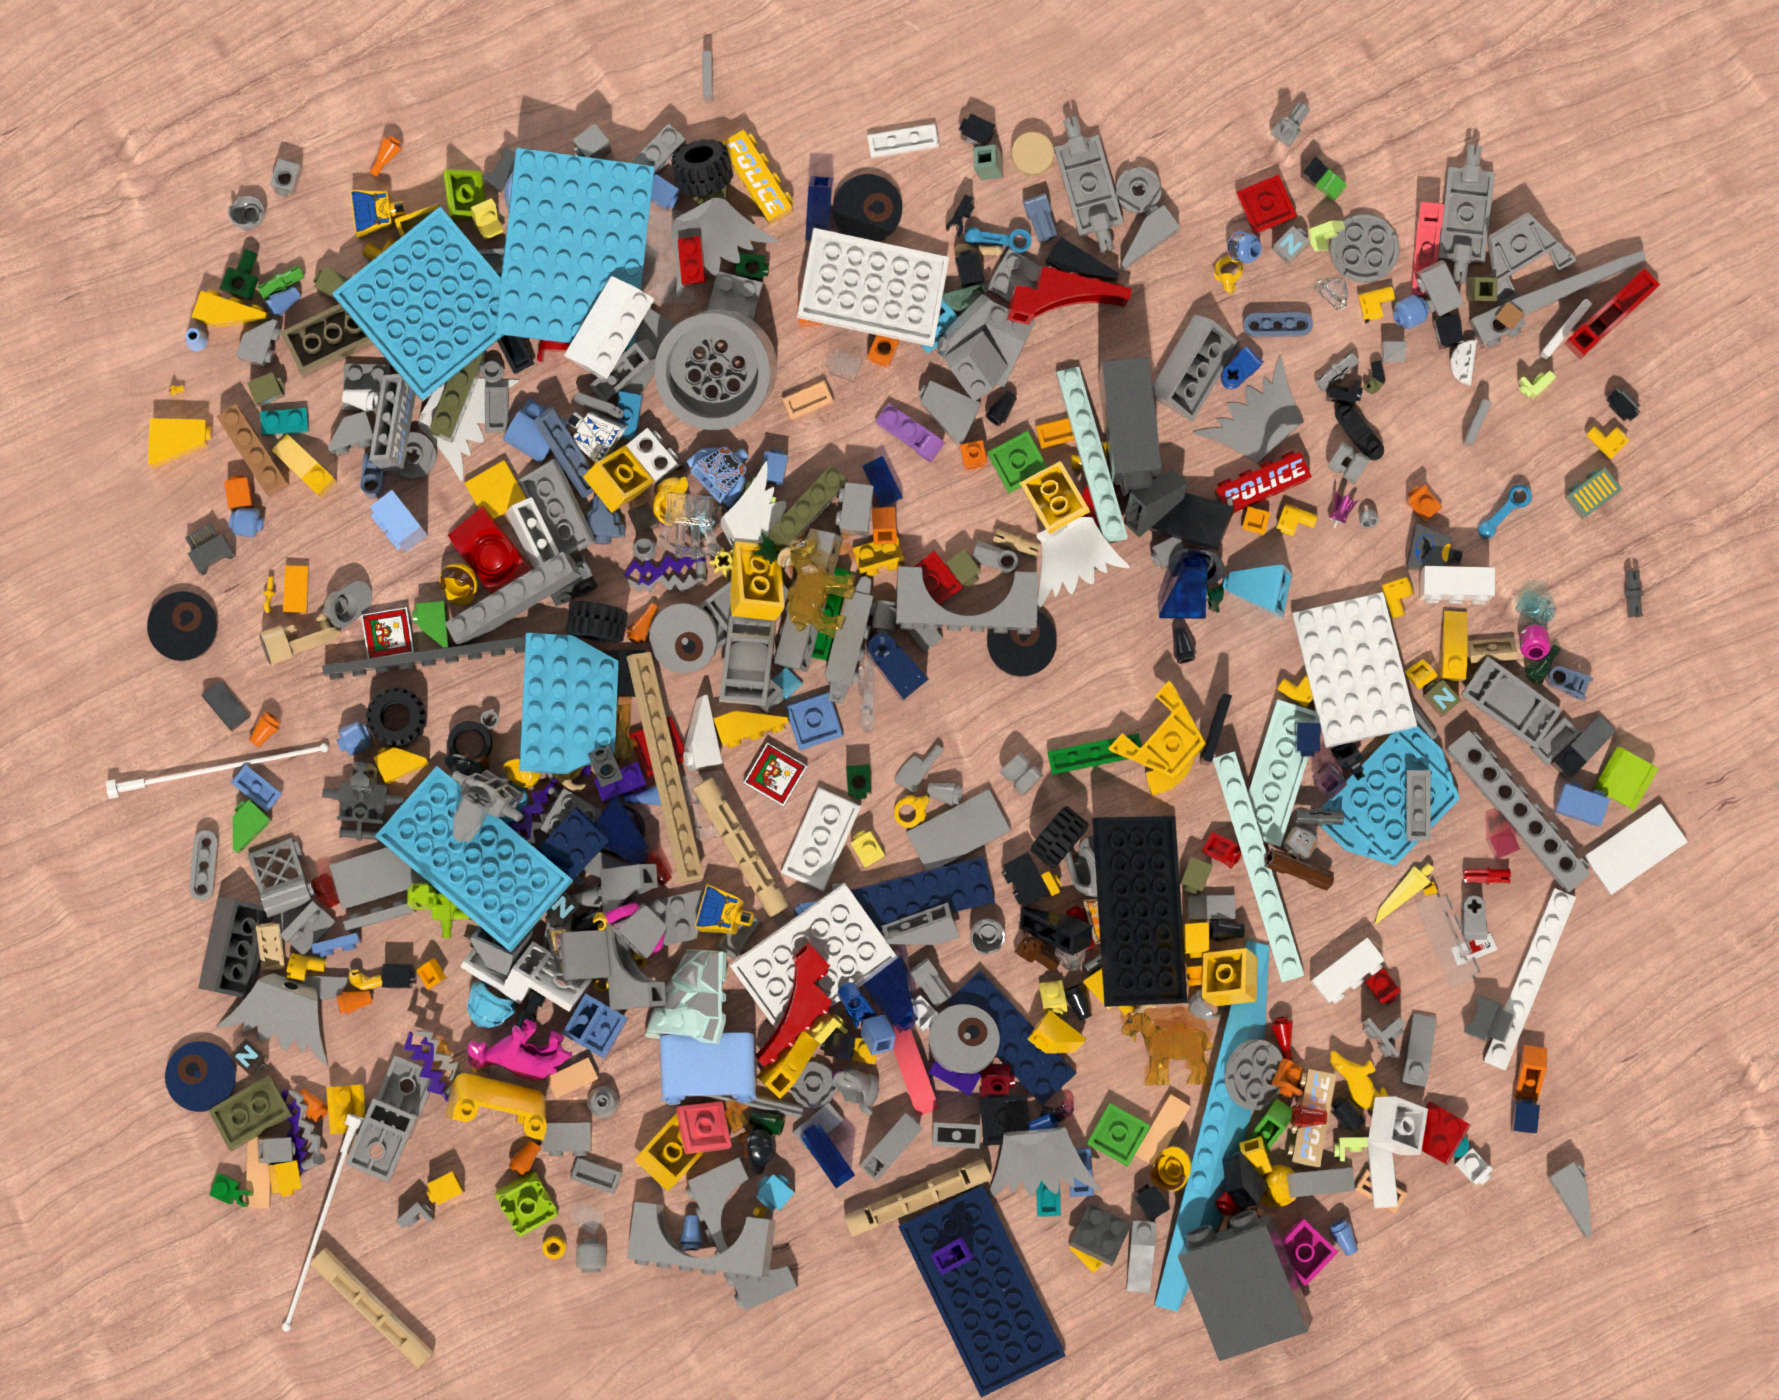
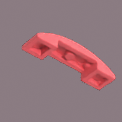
(1427, 240)
(914, 1072)

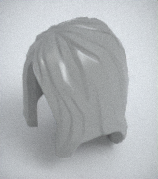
(1083, 869)

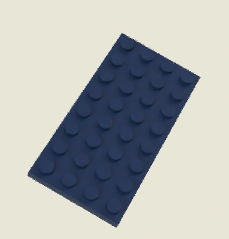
(986, 1299)

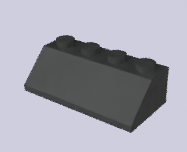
(233, 948)

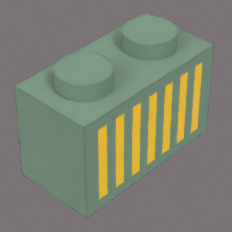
(1592, 493)

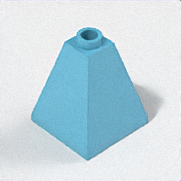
(1261, 587)

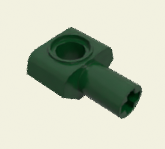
(242, 271)

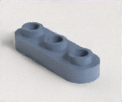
(1288, 321)

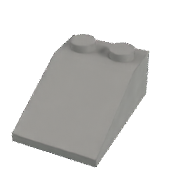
(1006, 336)

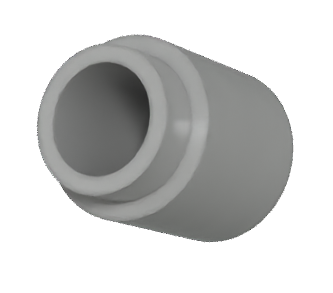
(884, 617)

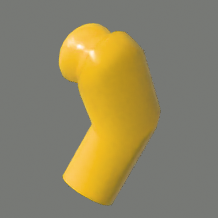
(363, 982)

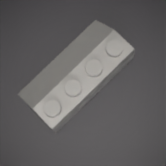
(1194, 367)

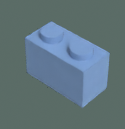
(1582, 804)

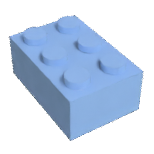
(393, 516)

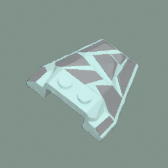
(693, 999)

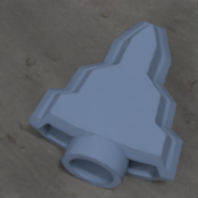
(604, 523)

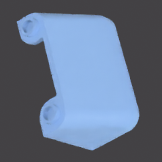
(708, 1068)

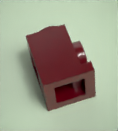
(996, 1079)

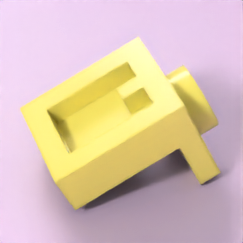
(486, 219)
(867, 848)

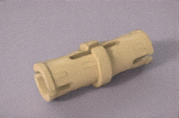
(1016, 543)

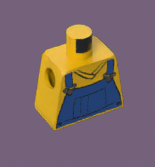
(373, 211)
(721, 912)

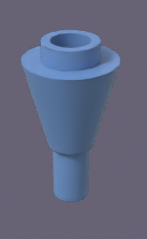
(646, 796)

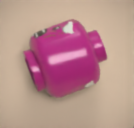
(1534, 642)

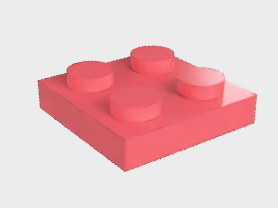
(703, 1127)

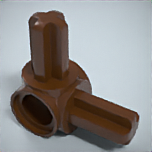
(1032, 949)

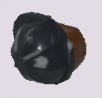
(466, 764)
(759, 1148)

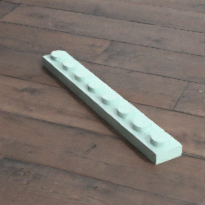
(1091, 455)

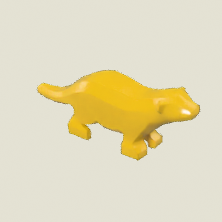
(1357, 1079)

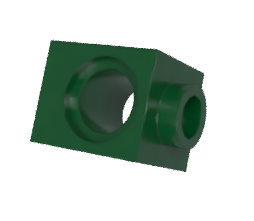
(745, 260)
(854, 771)

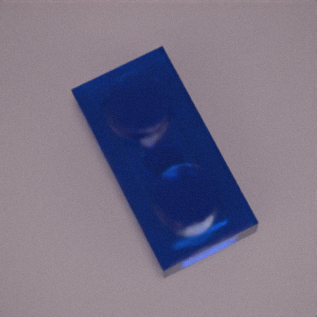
(882, 482)

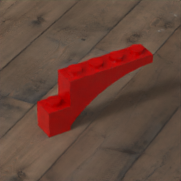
(1062, 289)
(1612, 314)
(805, 1003)

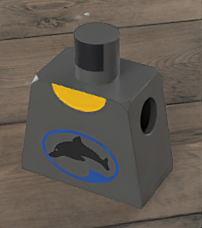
(1430, 549)

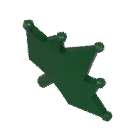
(768, 550)
(1215, 598)

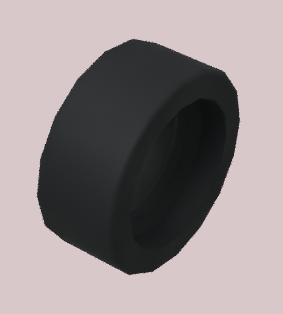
(470, 725)

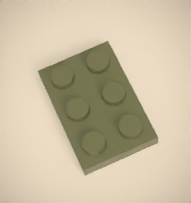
(250, 1113)

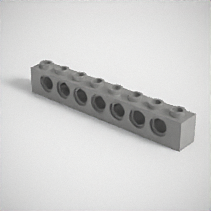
(1519, 824)

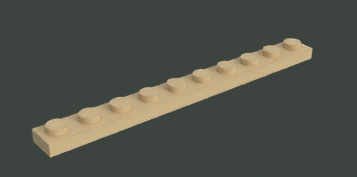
(665, 767)

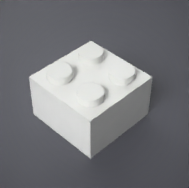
(1397, 1125)

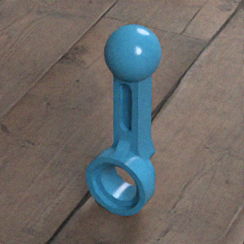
(974, 236)
(1487, 529)

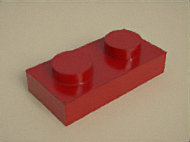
(691, 260)

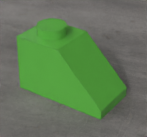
(431, 620)
(247, 824)
(1272, 1123)

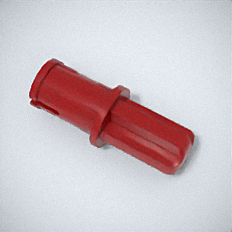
(1487, 875)

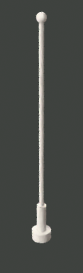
(114, 788)
(354, 1122)

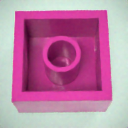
(1307, 1250)

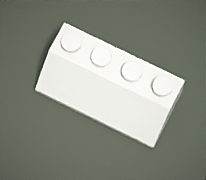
(608, 327)

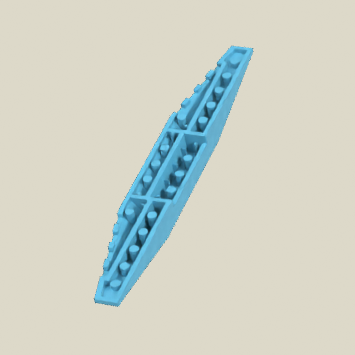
(1219, 1135)

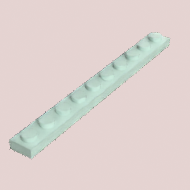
(1260, 876)

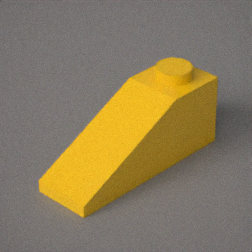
(304, 465)
(1454, 647)

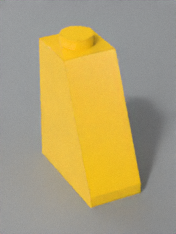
(176, 438)

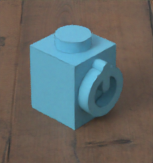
(774, 1192)

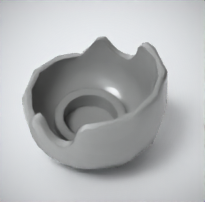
(247, 212)
(987, 936)

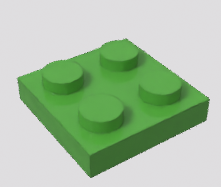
(1016, 461)
(1118, 1134)

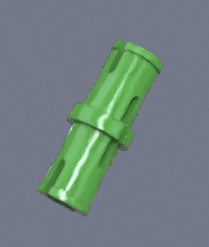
(280, 282)

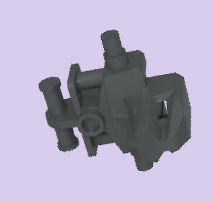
(362, 801)

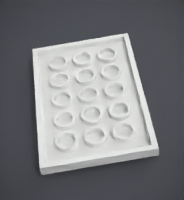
(873, 287)
(1354, 670)
(839, 933)

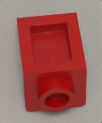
(1222, 850)
(1383, 987)

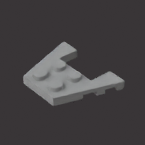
(1518, 246)

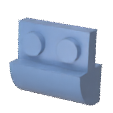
(524, 434)
(595, 1026)

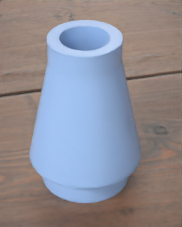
(198, 343)

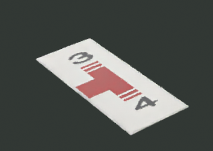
(1481, 947)

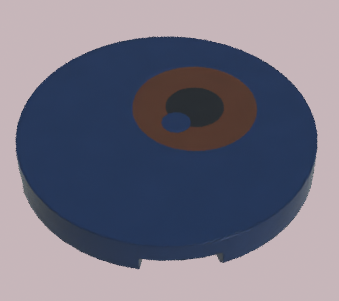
(200, 1076)

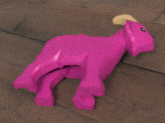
(518, 1055)

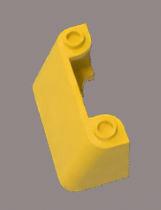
(473, 1091)

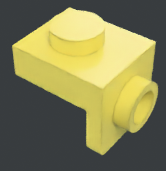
(1053, 998)
(825, 1026)

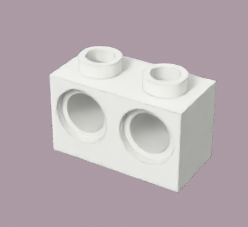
(648, 458)

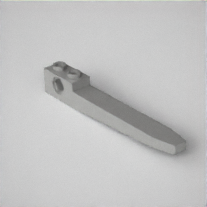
(1530, 303)

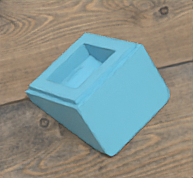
(787, 682)

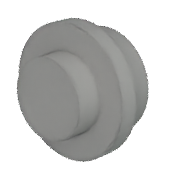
(492, 371)
(644, 549)

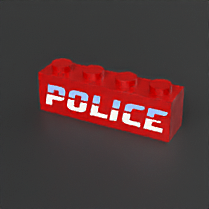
(1265, 482)

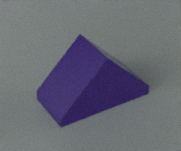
(951, 1256)

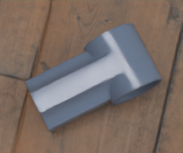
(1039, 212)

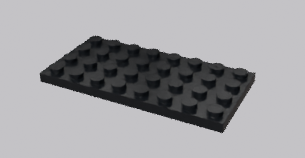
(1139, 910)

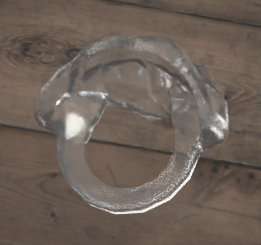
(1333, 290)

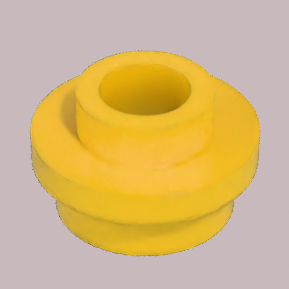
(546, 1247)

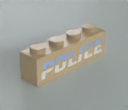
(1309, 1141)

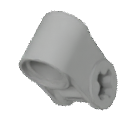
(1474, 924)

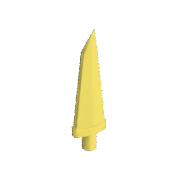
(1405, 890)

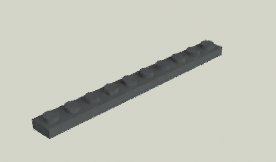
(427, 658)

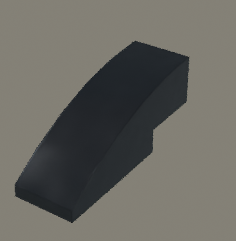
(515, 353)

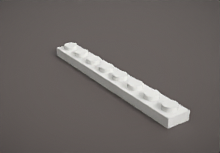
(1531, 974)

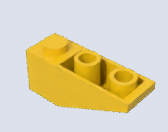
(220, 312)
(742, 725)
(788, 1067)

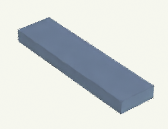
(564, 449)

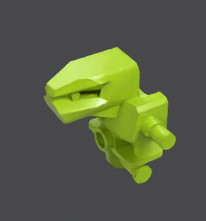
(427, 897)

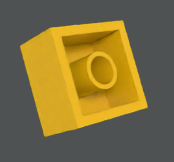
(618, 478)
(1229, 977)

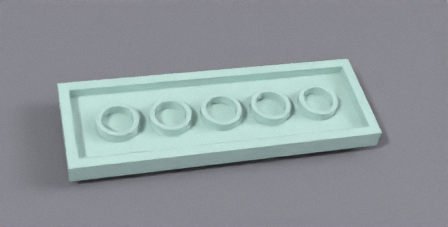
(1278, 772)

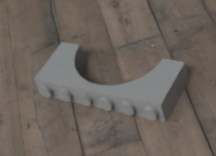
(918, 608)
(626, 983)
(711, 1195)
(747, 1256)

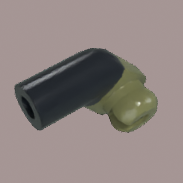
(1377, 380)

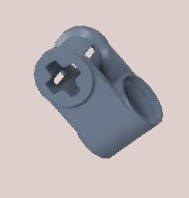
(370, 473)
(1573, 683)

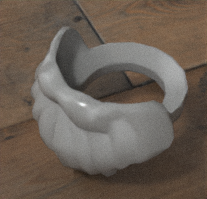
(1200, 1010)

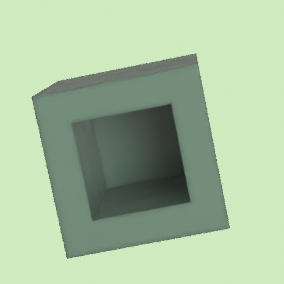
(988, 162)

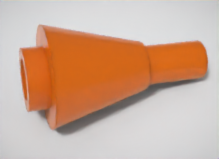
(388, 150)
(639, 629)

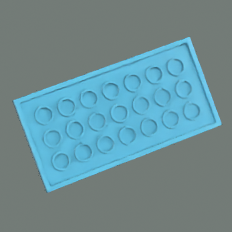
(492, 878)

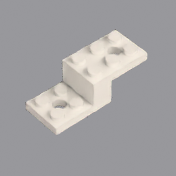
(532, 971)

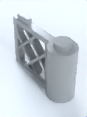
(283, 895)

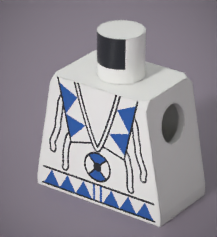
(596, 434)

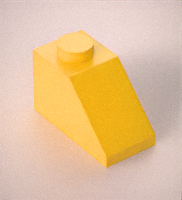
(397, 763)
(1196, 939)
(1055, 1035)

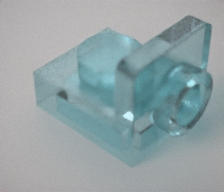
(1536, 607)

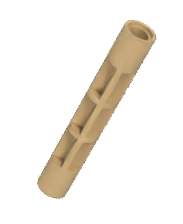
(740, 847)
(917, 1197)
(372, 1308)

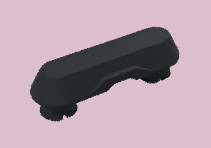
(1359, 431)

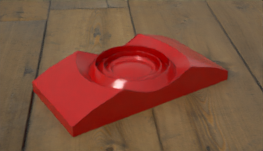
(488, 551)

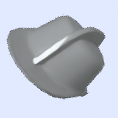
(348, 603)

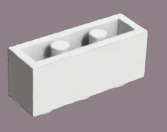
(532, 532)
(1348, 971)

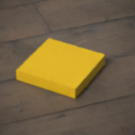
(495, 490)

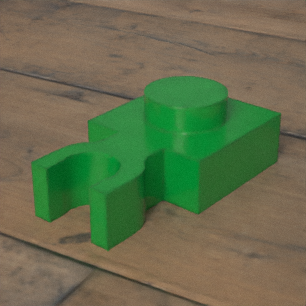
(227, 1189)

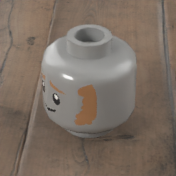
(1301, 842)

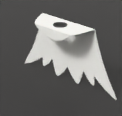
(468, 427)
(753, 514)
(1073, 553)

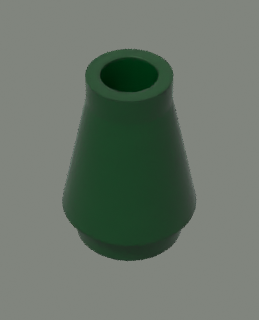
(770, 1122)

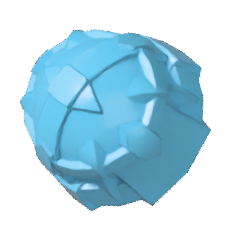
(487, 1009)

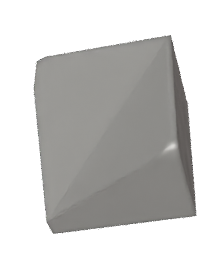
(1393, 351)

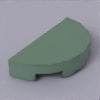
(964, 297)

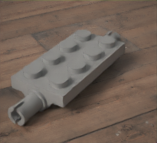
(1088, 185)
(1466, 214)

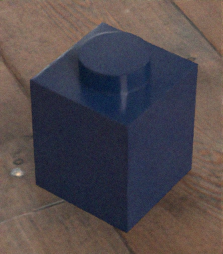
(1307, 739)
(1525, 1116)

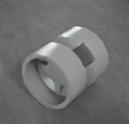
(1355, 467)
(1021, 773)

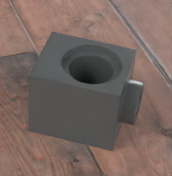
(605, 766)

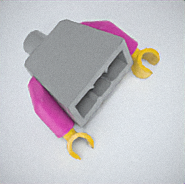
(637, 927)

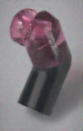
(1061, 1112)

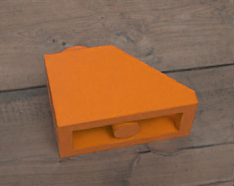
(1531, 1072)

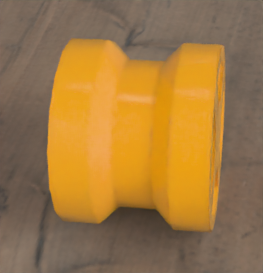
(1195, 975)

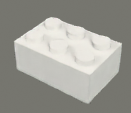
(1457, 584)

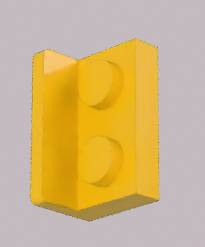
(872, 558)
(344, 1101)

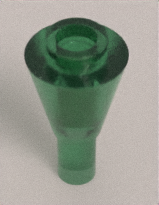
(1538, 669)

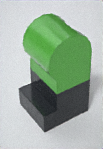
(1323, 179)

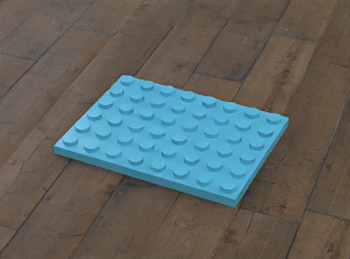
(565, 237)

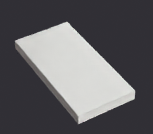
(821, 839)
(1635, 849)

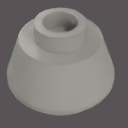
(609, 1106)

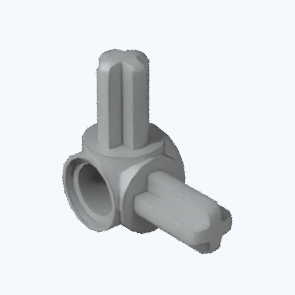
(1288, 128)

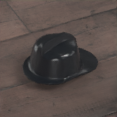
(1215, 565)

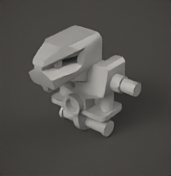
(483, 796)

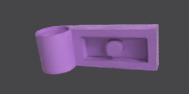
(910, 432)

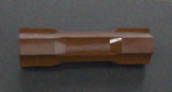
(1312, 875)

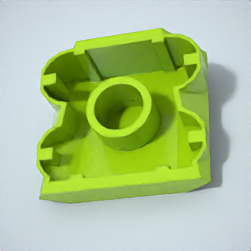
(1626, 778)
(526, 1203)

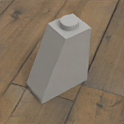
(949, 410)
(891, 1146)

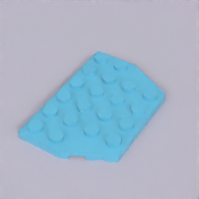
(565, 703)
(1377, 802)

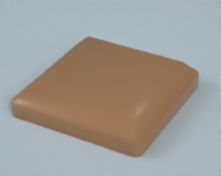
(1509, 315)

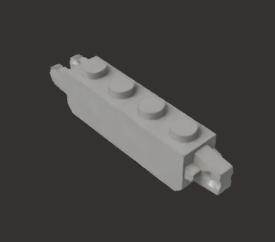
(848, 642)

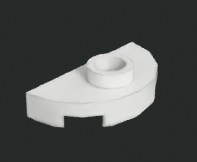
(1463, 361)

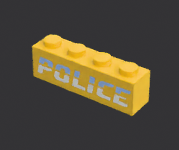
(757, 178)

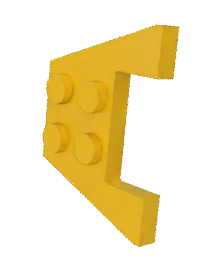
(1172, 744)

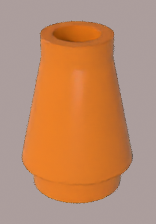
(265, 728)
(352, 1001)
(316, 1107)
(524, 1159)

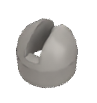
(1368, 518)
(493, 721)

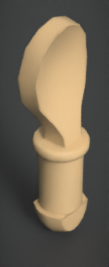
(981, 250)

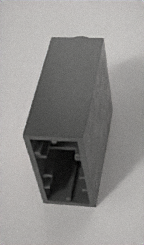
(1130, 423)
(1244, 1285)

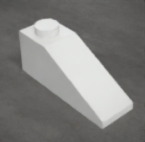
(701, 742)

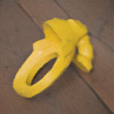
(1227, 279)
(918, 804)

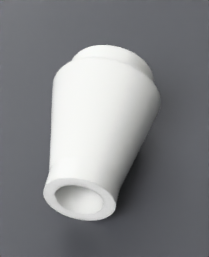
(363, 399)

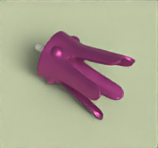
(1341, 509)

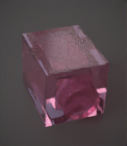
(1503, 844)

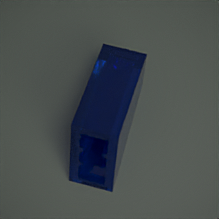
(819, 204)
(1186, 591)
(624, 834)
(894, 994)
(827, 1154)

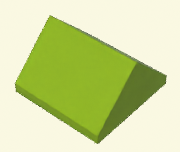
(463, 191)

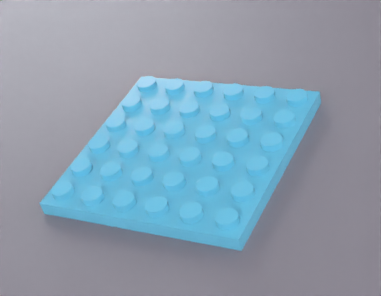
(426, 303)

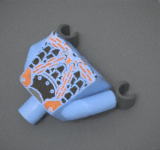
(719, 473)

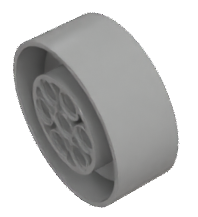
(690, 398)

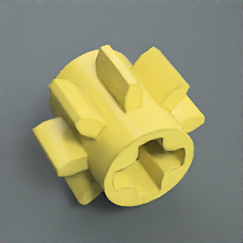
(724, 568)

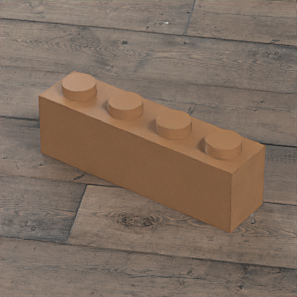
(252, 450)

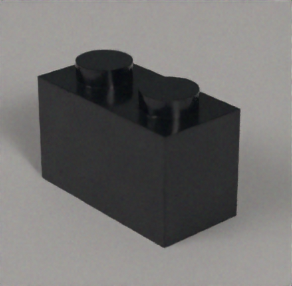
(1025, 879)

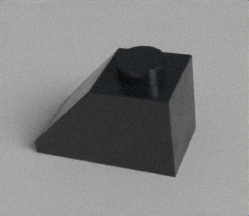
(839, 1046)
(1242, 1181)

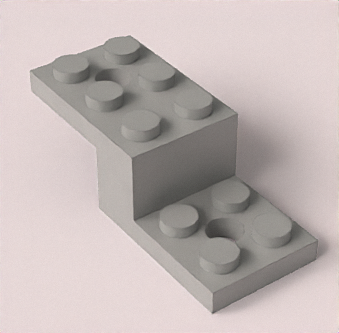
(390, 1120)

